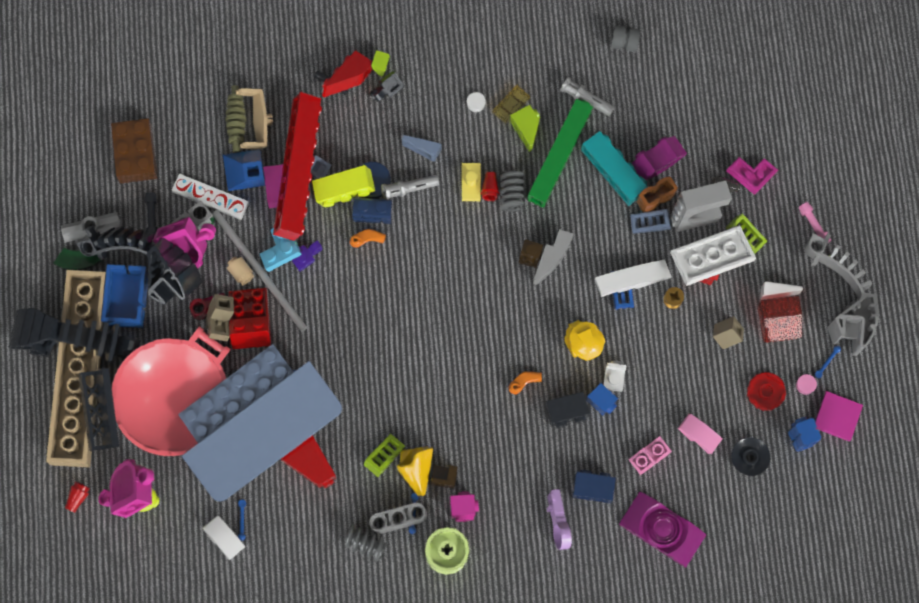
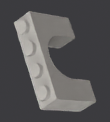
(700, 206)

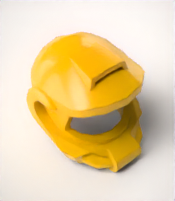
(584, 340)

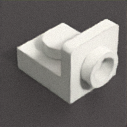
(614, 376)

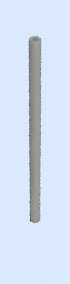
(259, 270)

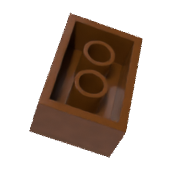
(134, 151)

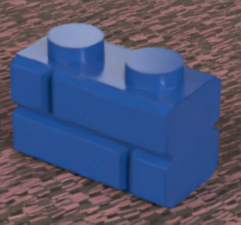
(804, 434)

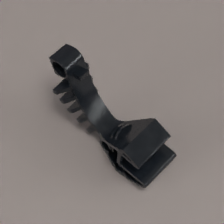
(169, 267)
(40, 332)

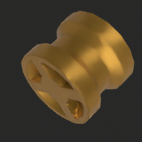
(671, 301)

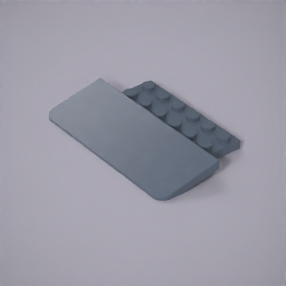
(255, 421)

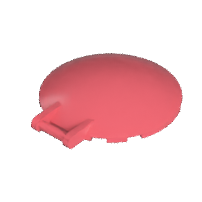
(161, 383)

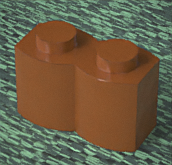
(658, 194)

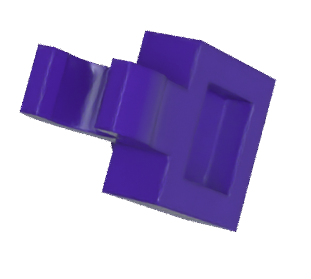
(306, 259)

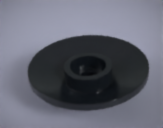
(757, 450)

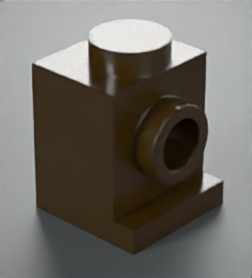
(530, 253)

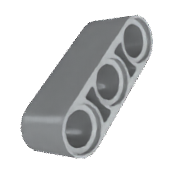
(388, 517)

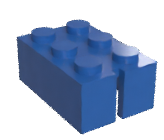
(125, 296)

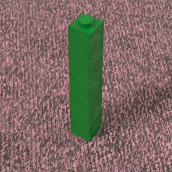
(560, 153)

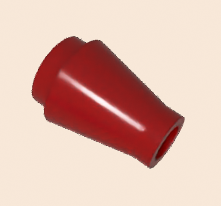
(490, 187)
(77, 495)

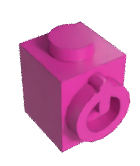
(463, 507)

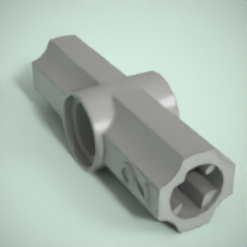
(77, 229)

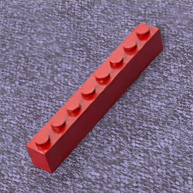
(297, 167)

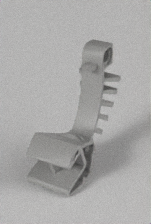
(859, 317)

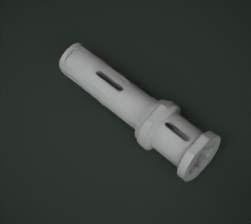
(580, 93)
(401, 188)

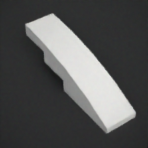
(632, 277)

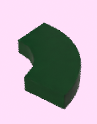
(75, 260)

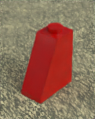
(310, 463)

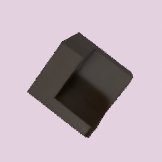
(444, 476)

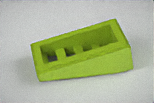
(750, 230)
(372, 466)

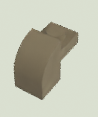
(218, 317)

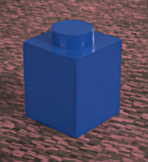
(602, 399)

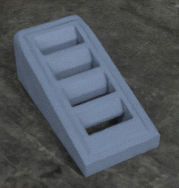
(423, 147)
(659, 227)

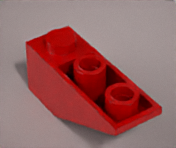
(351, 74)

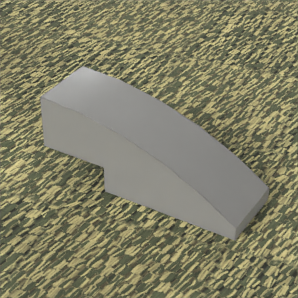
(553, 255)

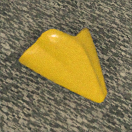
(415, 468)

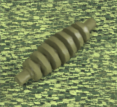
(235, 119)

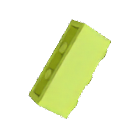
(343, 186)

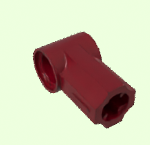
(201, 302)

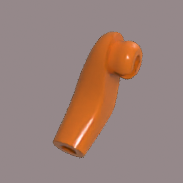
(365, 236)
(523, 379)

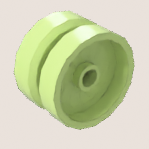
(449, 539)

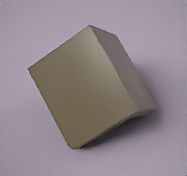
(728, 332)

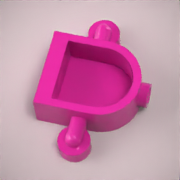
(187, 237)
(129, 489)

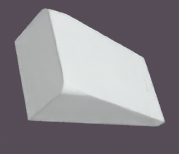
(775, 290)

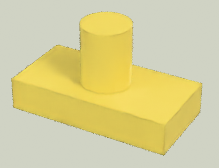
(471, 182)

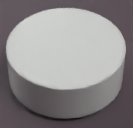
(476, 102)

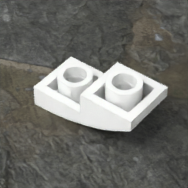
(223, 537)

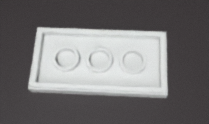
(712, 255)

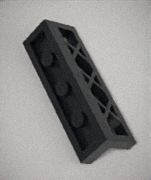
(105, 408)

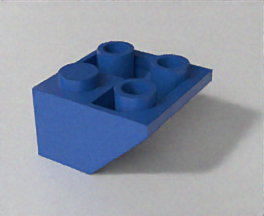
(244, 170)

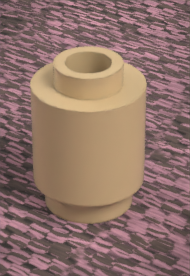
(240, 270)

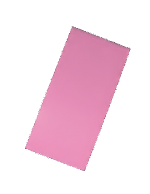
(699, 432)
(650, 455)

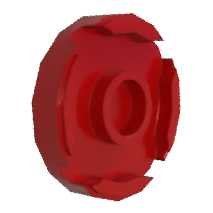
(766, 391)

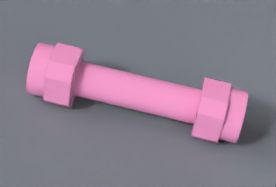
(806, 210)

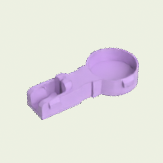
(561, 529)

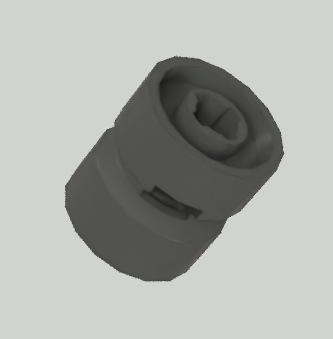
(625, 38)

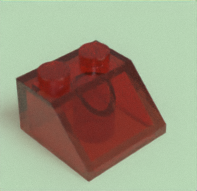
(780, 319)

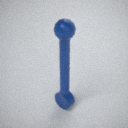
(818, 374)
(242, 503)
(412, 530)

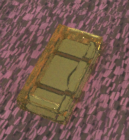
(511, 103)

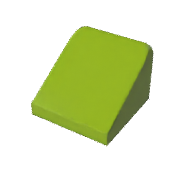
(380, 62)

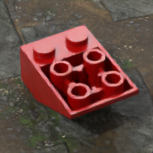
(250, 321)

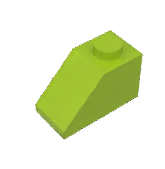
(526, 125)

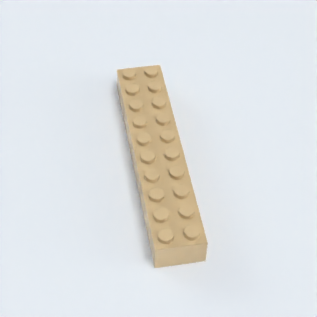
(67, 427)

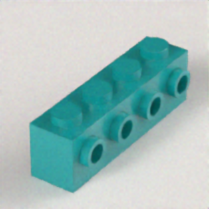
(614, 167)

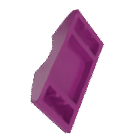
(662, 529)

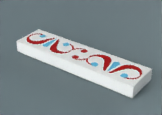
(210, 196)

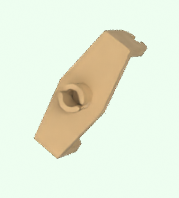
(260, 118)

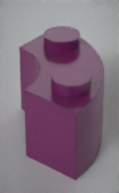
(659, 158)

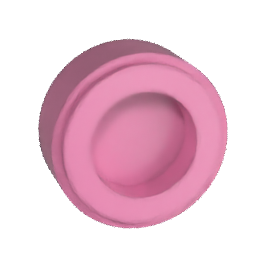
(806, 384)

